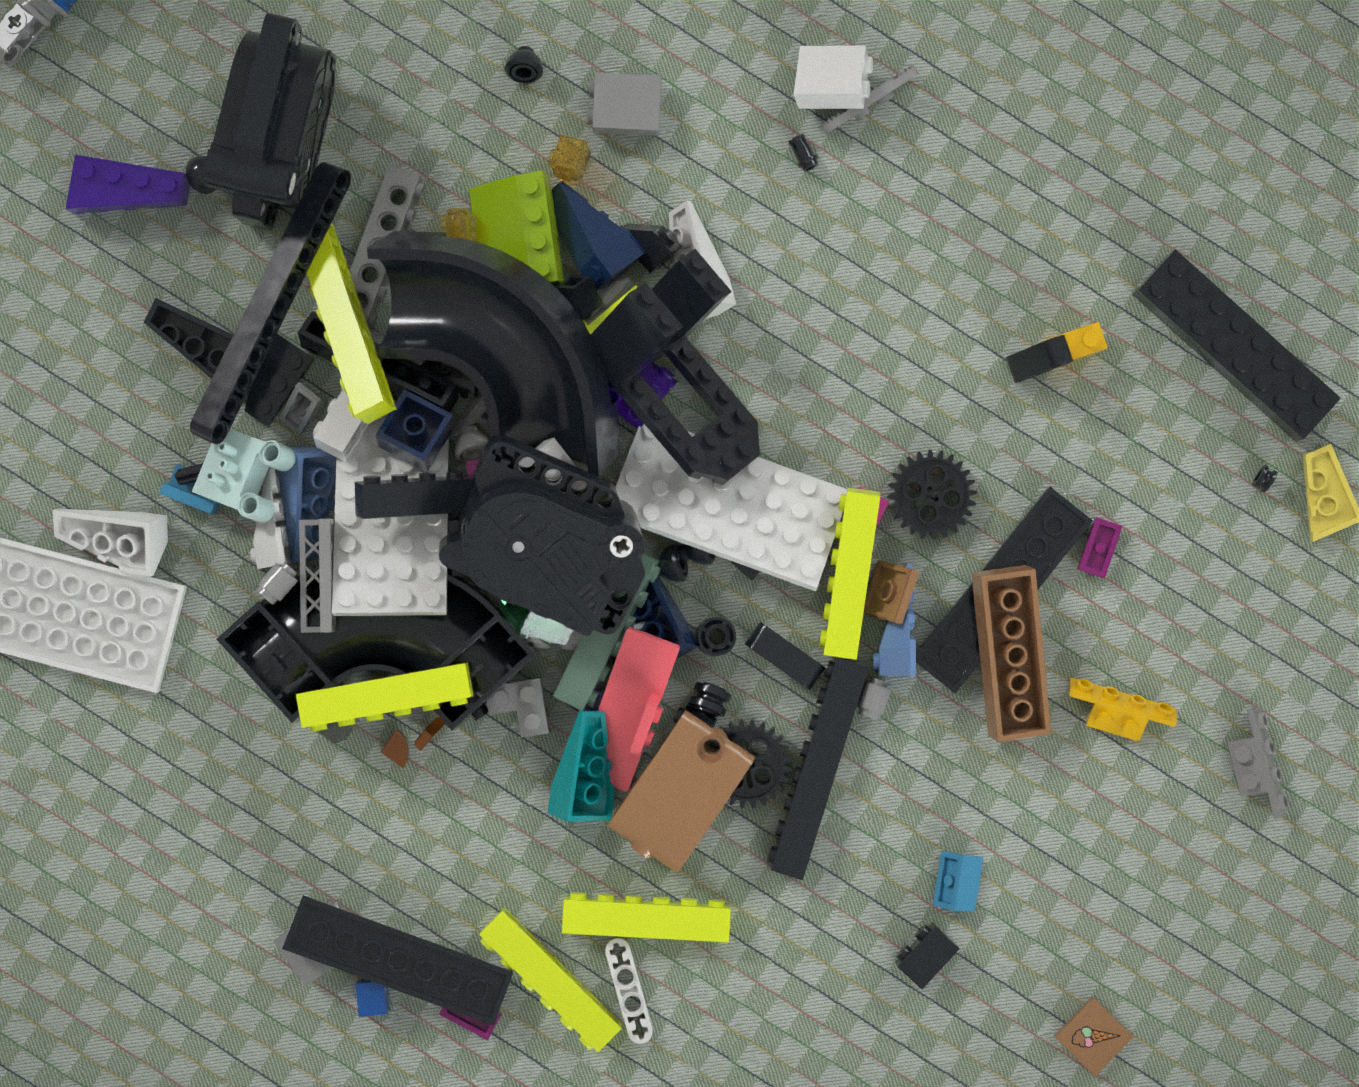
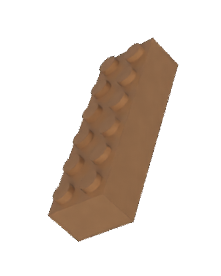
(1011, 653)

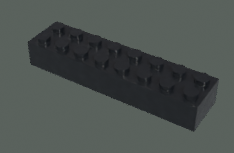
(1236, 346)

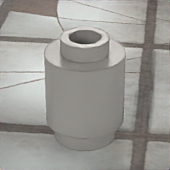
(277, 582)
(874, 698)

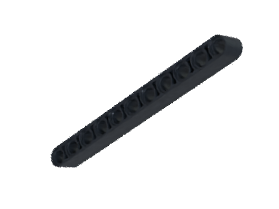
(270, 303)

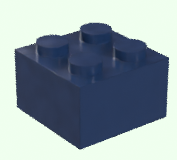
(415, 430)

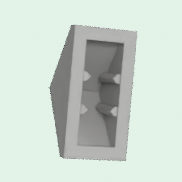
(301, 408)

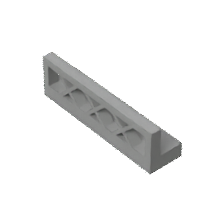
(325, 571)

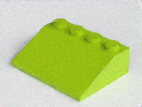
(520, 220)

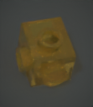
(569, 158)

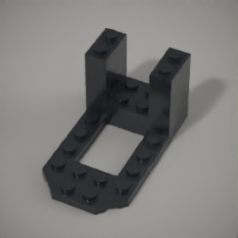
(656, 325)

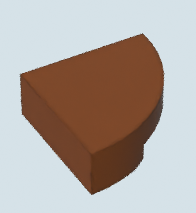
(429, 733)
(397, 749)

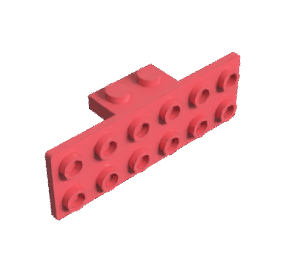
(634, 700)

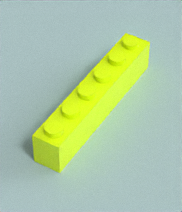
(851, 573)
(385, 695)
(646, 918)
(550, 979)

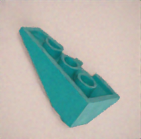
(582, 779)

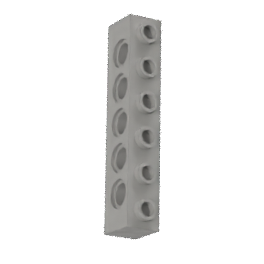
(395, 181)

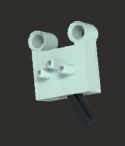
(236, 472)

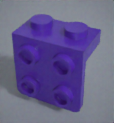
(660, 381)

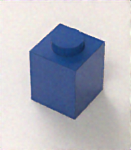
(371, 998)

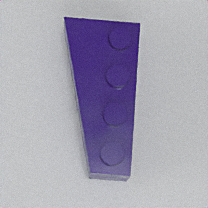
(114, 185)

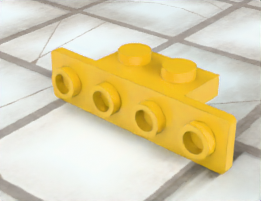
(1119, 711)

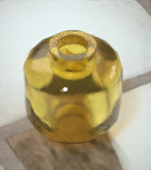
(459, 224)

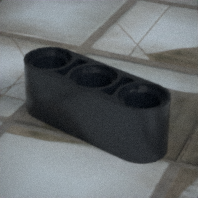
(1039, 358)
(785, 655)

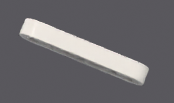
(631, 989)

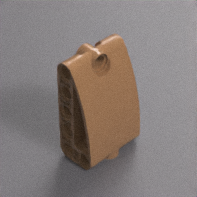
(680, 792)

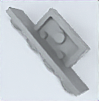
(1256, 765)

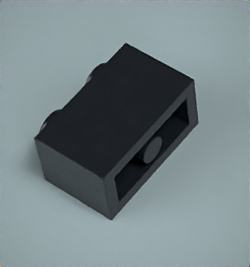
(926, 955)

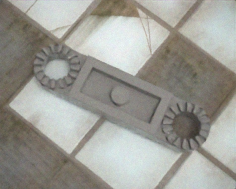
(881, 94)

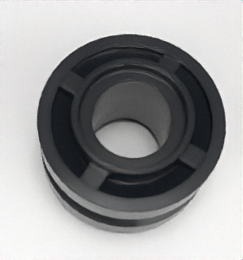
(728, 636)
(710, 699)

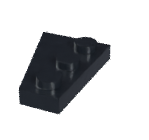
(276, 379)

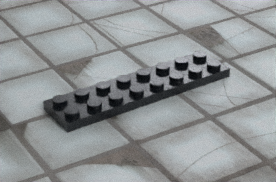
(1037, 542)
(397, 960)

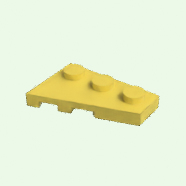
(1328, 494)

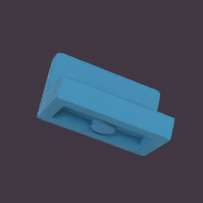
(185, 495)
(958, 881)

